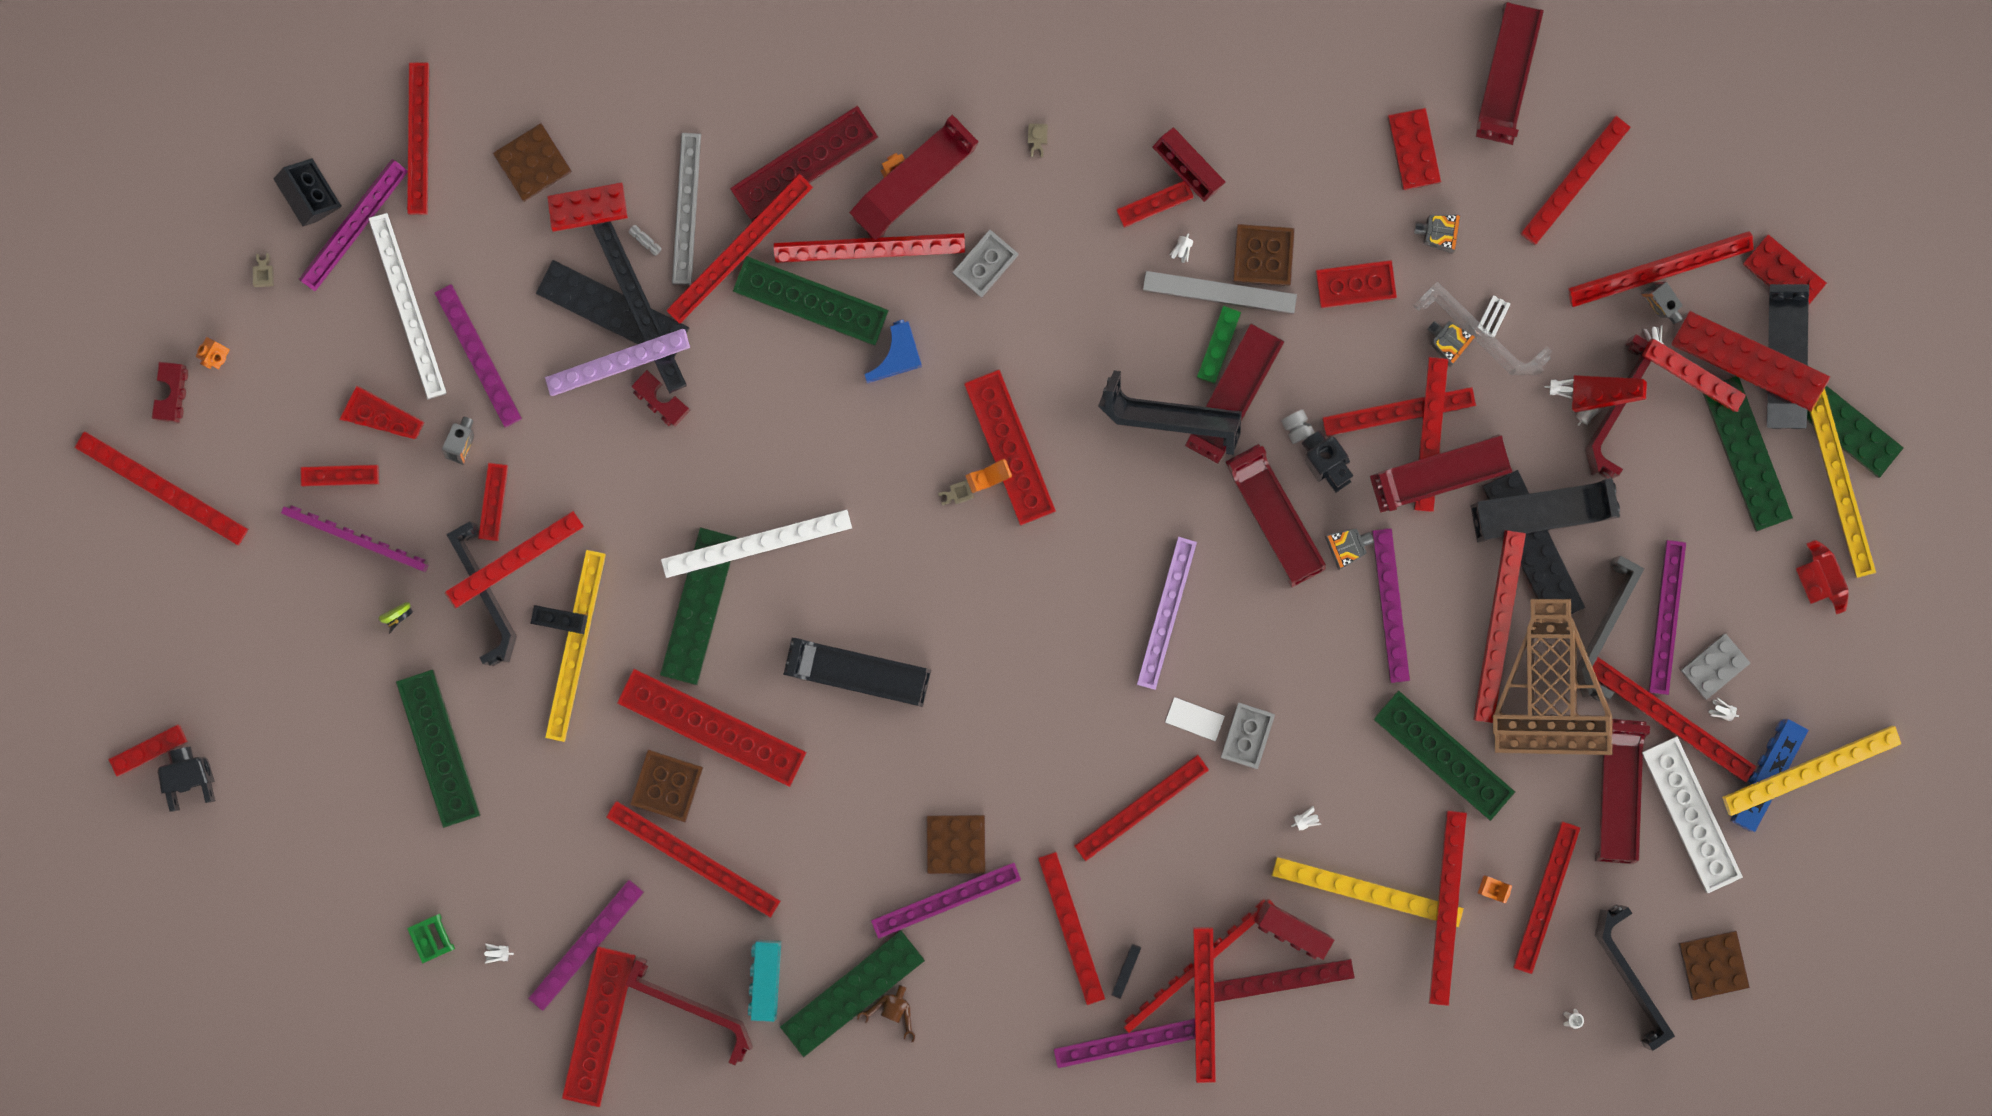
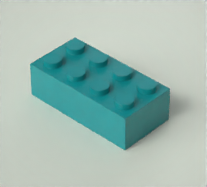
(765, 980)

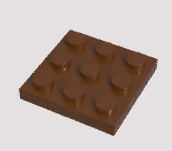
(532, 162)
(1263, 255)
(666, 786)
(955, 844)
(1714, 965)

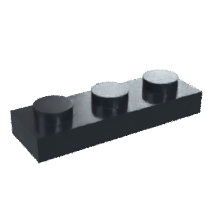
(559, 619)

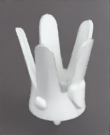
(1183, 247)
(1655, 334)
(1557, 388)
(1586, 416)
(1724, 711)
(1304, 821)
(497, 953)
(1574, 1020)

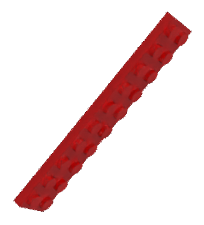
(712, 727)

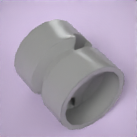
(1297, 426)

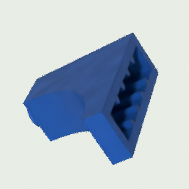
(901, 356)

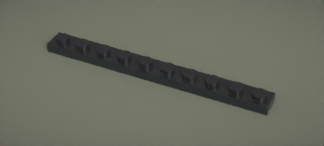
(637, 301)

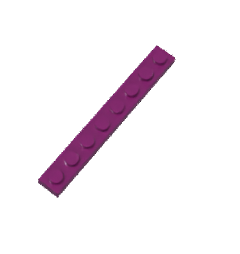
(353, 225)
(478, 355)
(363, 540)
(1390, 605)
(1667, 617)
(946, 900)
(586, 945)
(1125, 1043)

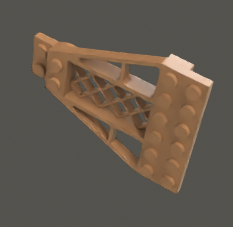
(1547, 732)

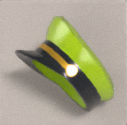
(396, 615)

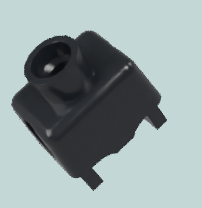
(1332, 468)
(183, 774)

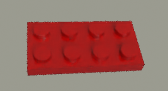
(1414, 149)
(587, 207)
(1778, 266)
(1356, 284)

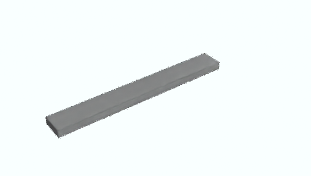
(686, 209)
(1219, 292)

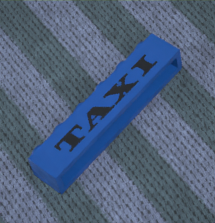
(1777, 759)

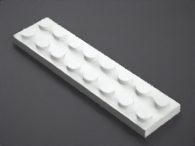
(1691, 815)

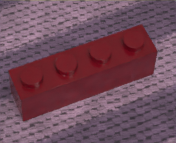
(1188, 164)
(1294, 930)

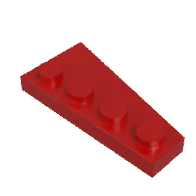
(1600, 392)
(374, 412)

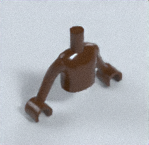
(893, 1009)

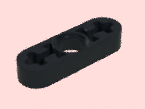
(1126, 971)

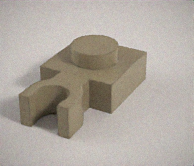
(1037, 135)
(263, 274)
(959, 493)

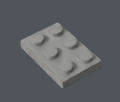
(985, 263)
(1715, 666)
(1247, 735)

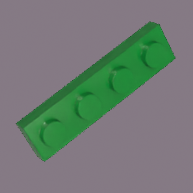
(1219, 344)

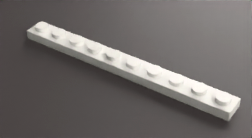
(407, 306)
(756, 543)

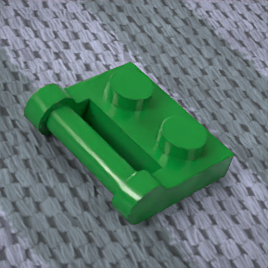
(425, 942)

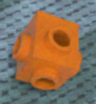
(212, 353)

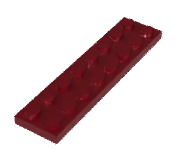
(809, 158)

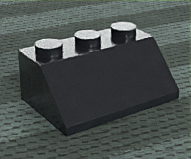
(307, 192)

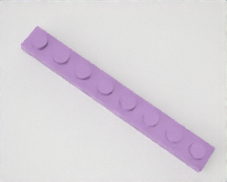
(617, 362)
(1166, 613)

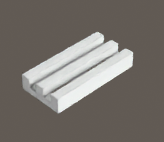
(1500, 302)

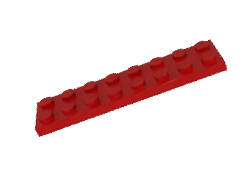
(1750, 361)
(1009, 442)
(598, 1027)

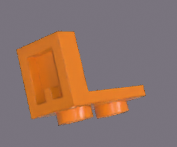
(988, 476)

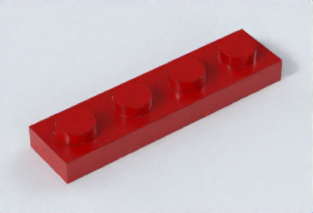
(1154, 204)
(340, 475)
(493, 502)
(148, 750)

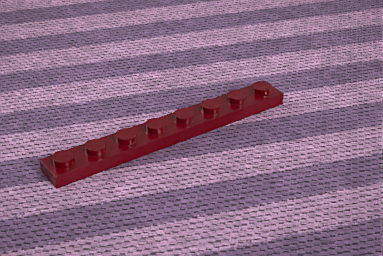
(1283, 980)

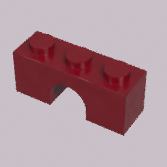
(647, 388)
(171, 408)

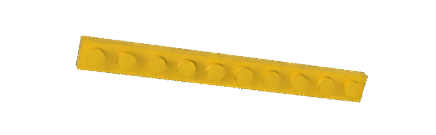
(1841, 488)
(575, 647)
(1811, 770)
(1358, 889)

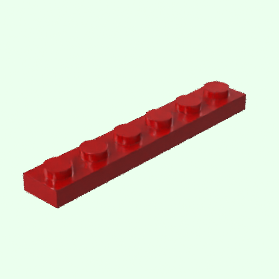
(1693, 375)

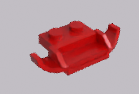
(1824, 577)

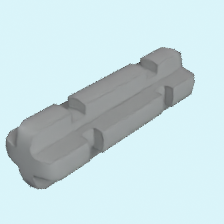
(645, 240)

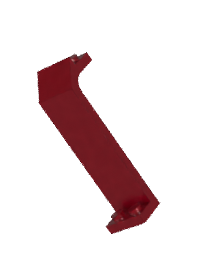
(1509, 73)
(914, 177)
(1239, 384)
(1596, 460)
(1440, 473)
(1275, 515)
(1622, 794)
(737, 1026)

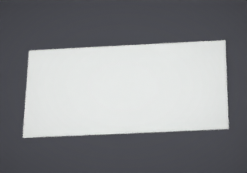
(1194, 719)

